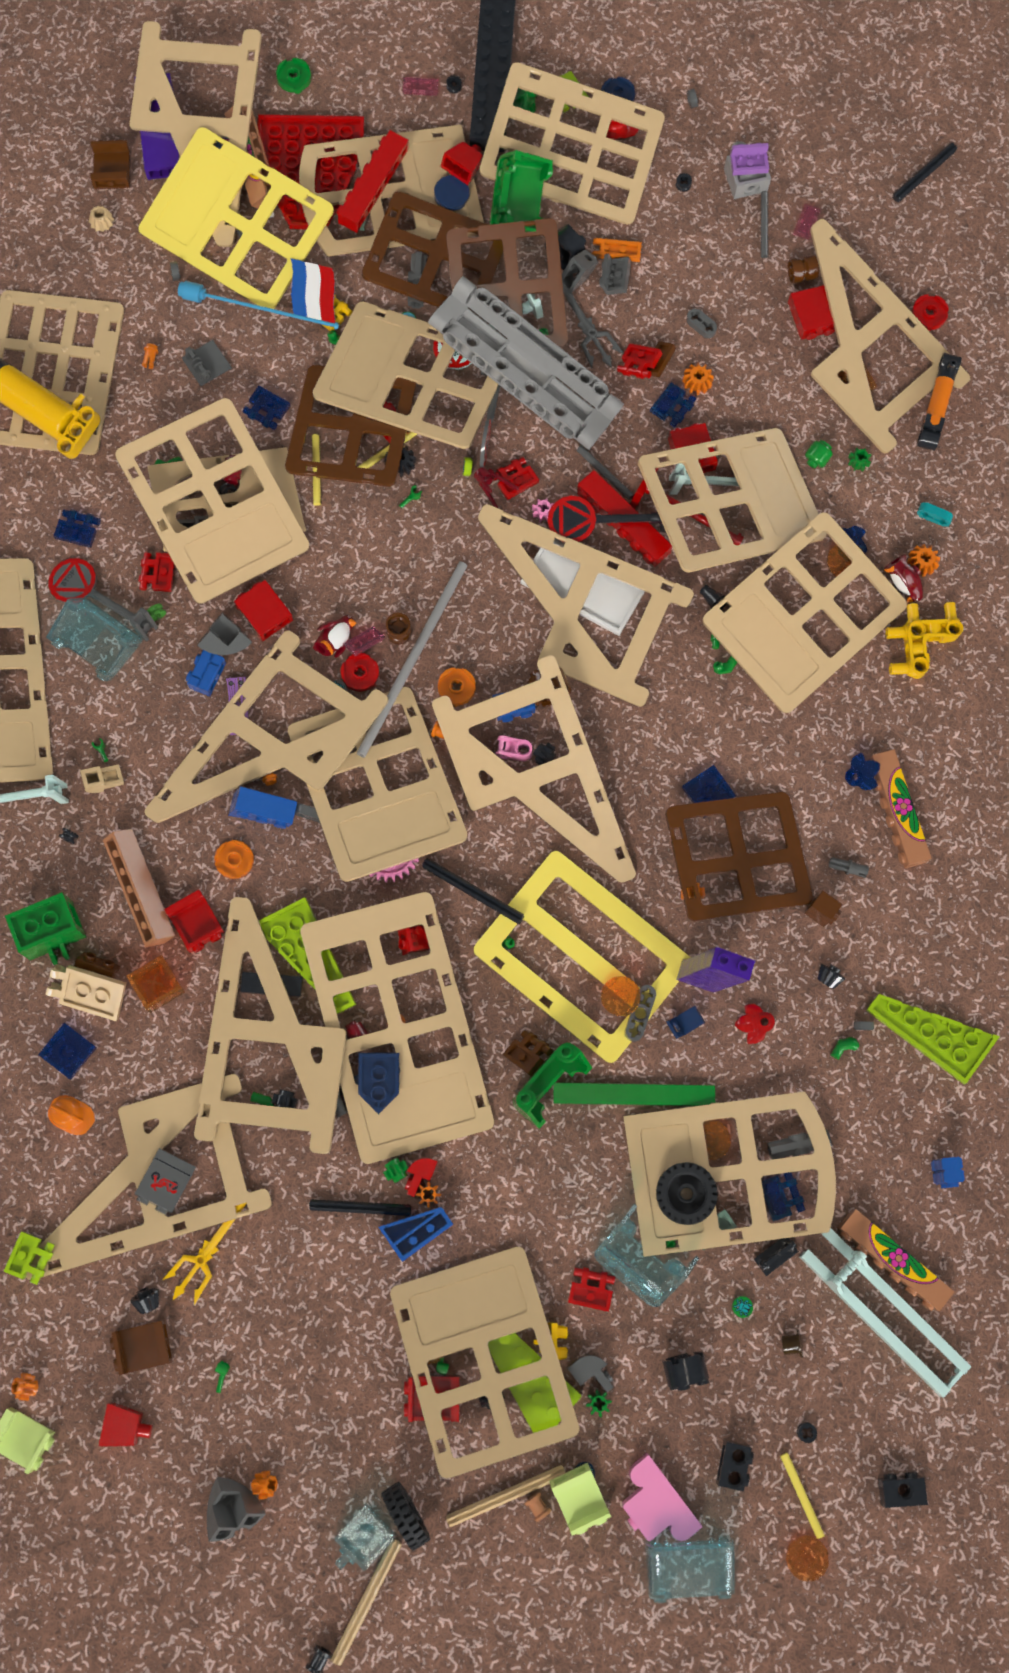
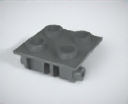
(206, 362)

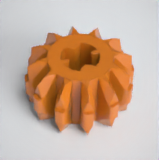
(702, 384)
(924, 559)

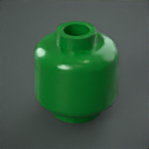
(818, 454)

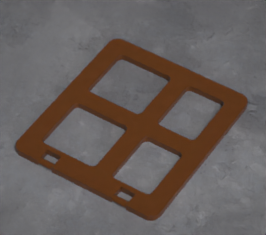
(435, 249)
(513, 287)
(357, 426)
(741, 860)

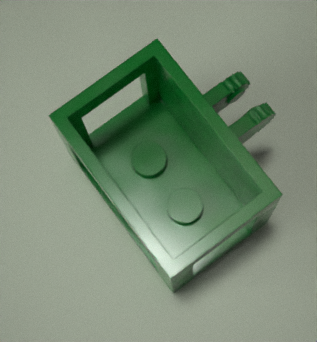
(46, 927)

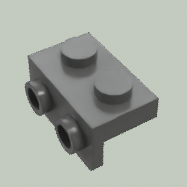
(615, 275)

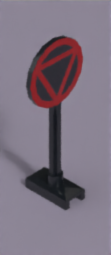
(576, 518)

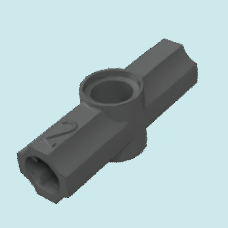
(418, 263)
(793, 1145)

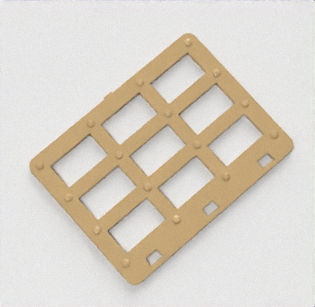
(602, 104)
(101, 355)

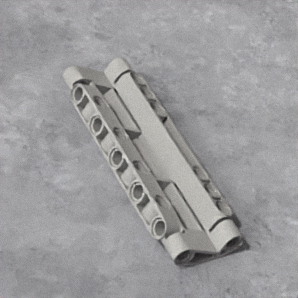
(526, 363)

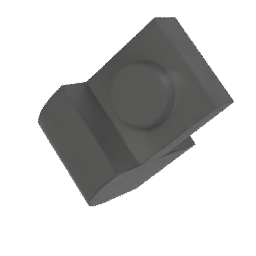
(588, 1366)

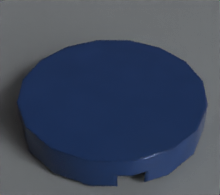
(619, 87)
(451, 193)

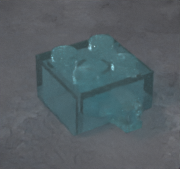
(363, 1538)

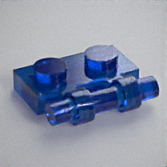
(668, 401)
(268, 402)
(77, 533)
(776, 1198)

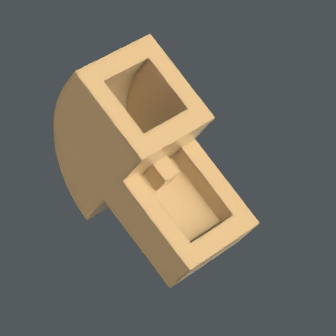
(98, 779)

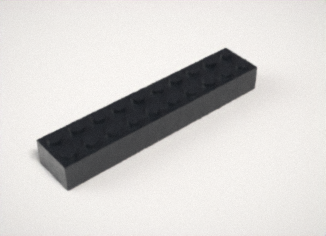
(491, 66)

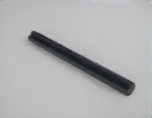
(473, 891)

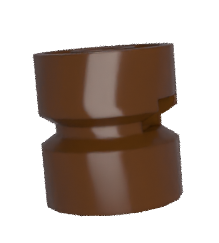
(803, 269)
(398, 628)

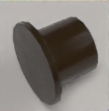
(792, 1344)

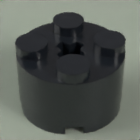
(569, 244)
(686, 1370)

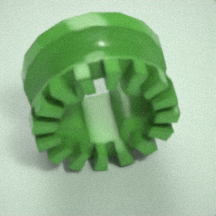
(156, 611)

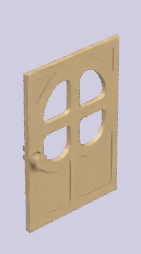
(170, 474)

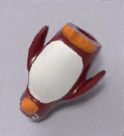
(906, 578)
(333, 636)

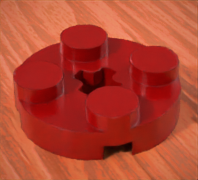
(936, 304)
(363, 682)

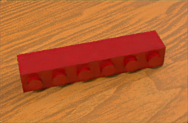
(372, 181)
(640, 535)

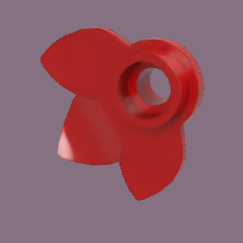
(752, 1024)

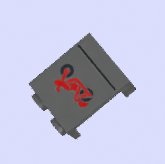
(164, 1182)

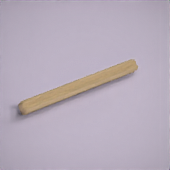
(504, 1496)
(365, 1602)

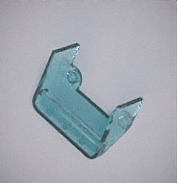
(642, 1275)

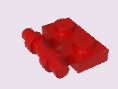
(640, 356)
(523, 478)
(163, 572)
(591, 1296)

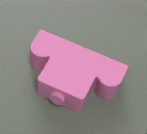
(657, 1504)

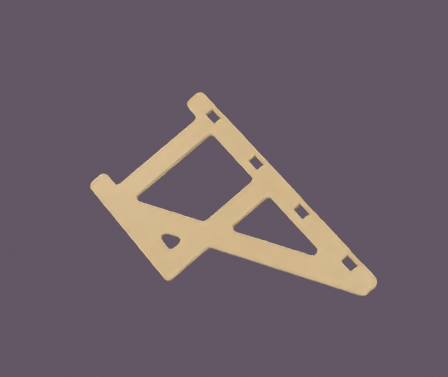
(153, 84)
(856, 396)
(590, 664)
(334, 740)
(472, 757)
(318, 1080)
(174, 1113)

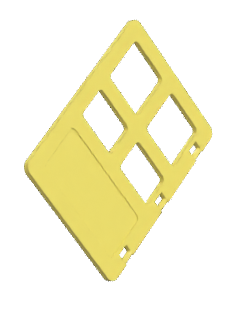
(200, 197)

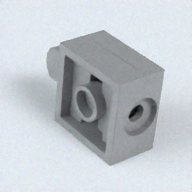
(747, 184)

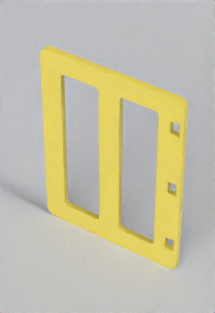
(534, 987)

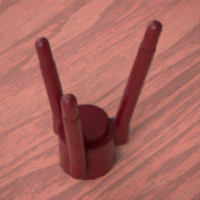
(485, 478)

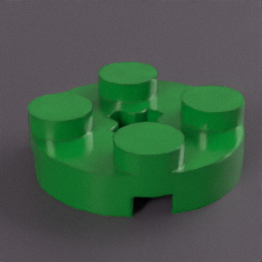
(297, 83)

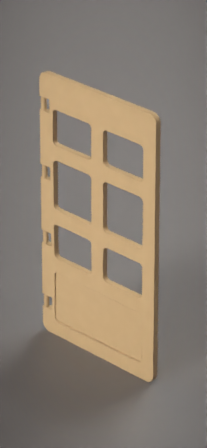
(432, 1101)

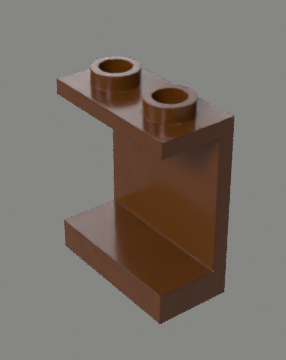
(111, 164)
(141, 1347)

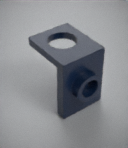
(686, 1022)

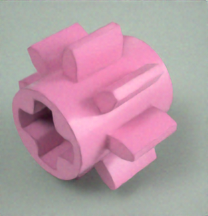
(541, 504)

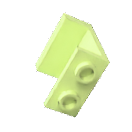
(24, 1439)
(580, 1499)

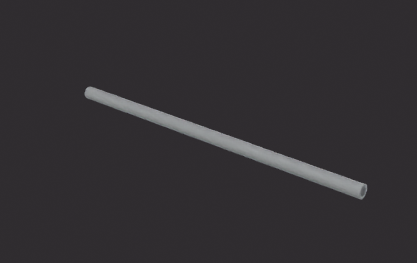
(412, 658)

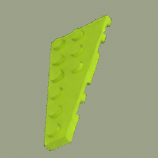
(284, 933)
(941, 1039)
(535, 1396)

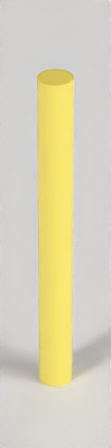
(381, 454)
(316, 458)
(802, 1495)

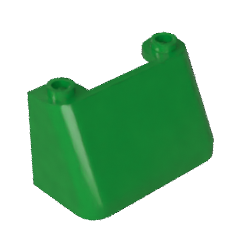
(519, 188)
(563, 1059)

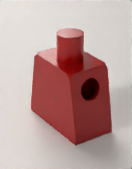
(462, 161)
(122, 1426)

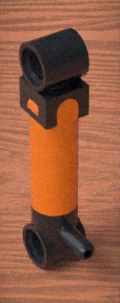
(941, 393)

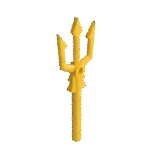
(201, 1259)

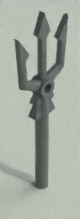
(592, 334)

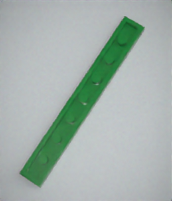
(633, 1094)

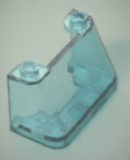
(94, 636)
(690, 1569)

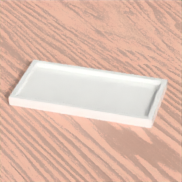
(609, 599)

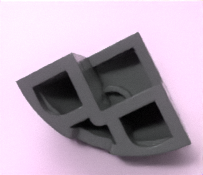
(224, 637)
(230, 1509)

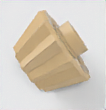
(100, 219)

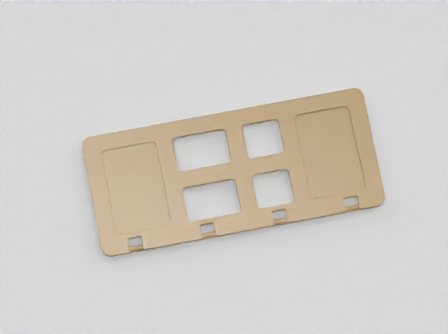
(23, 729)

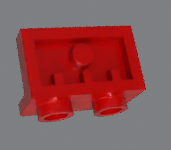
(413, 939)

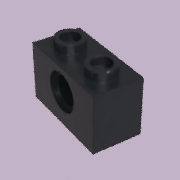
(914, 1495)

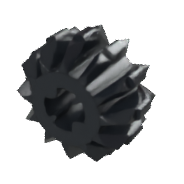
(407, 461)

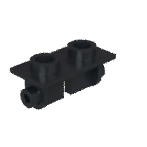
(776, 1255)

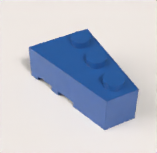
(262, 807)
(415, 1232)

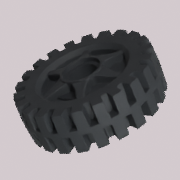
(692, 1177)
(405, 1516)

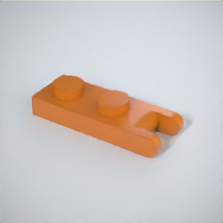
(618, 249)

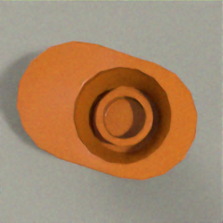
(71, 1115)

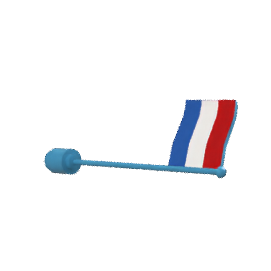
(311, 294)

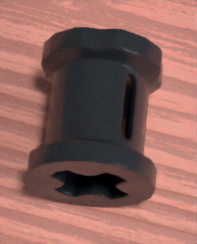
(319, 1660)

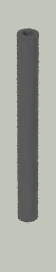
(764, 224)
(606, 473)

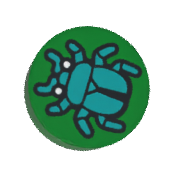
(742, 1307)

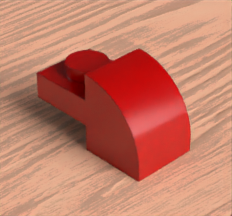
(421, 1170)

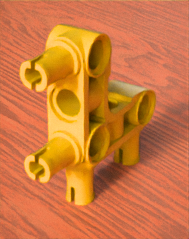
(928, 631)

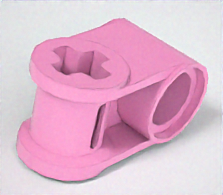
(512, 748)

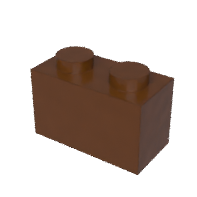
(824, 909)

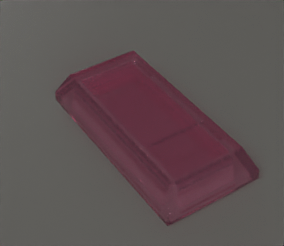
(420, 86)
(806, 220)
(364, 641)

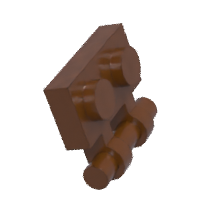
(523, 1057)

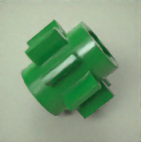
(859, 464)
(396, 1170)
(593, 1400)

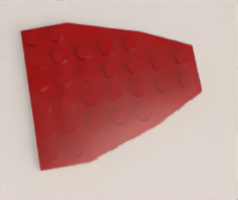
(284, 143)

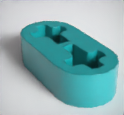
(935, 514)

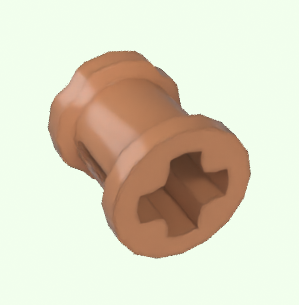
(537, 1506)

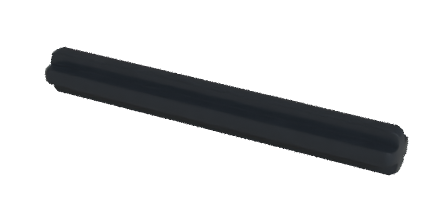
(924, 172)
(360, 1207)

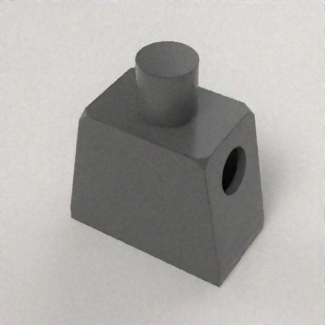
(583, 264)

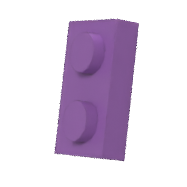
(749, 159)

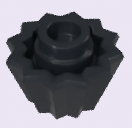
(830, 976)
(146, 1300)

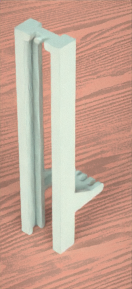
(857, 1260)

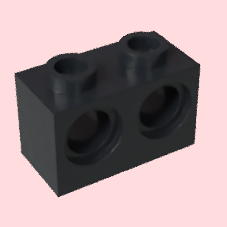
(728, 1465)

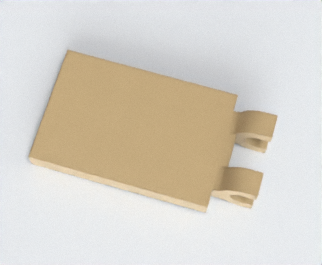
(87, 991)

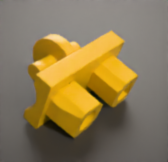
(557, 1331)

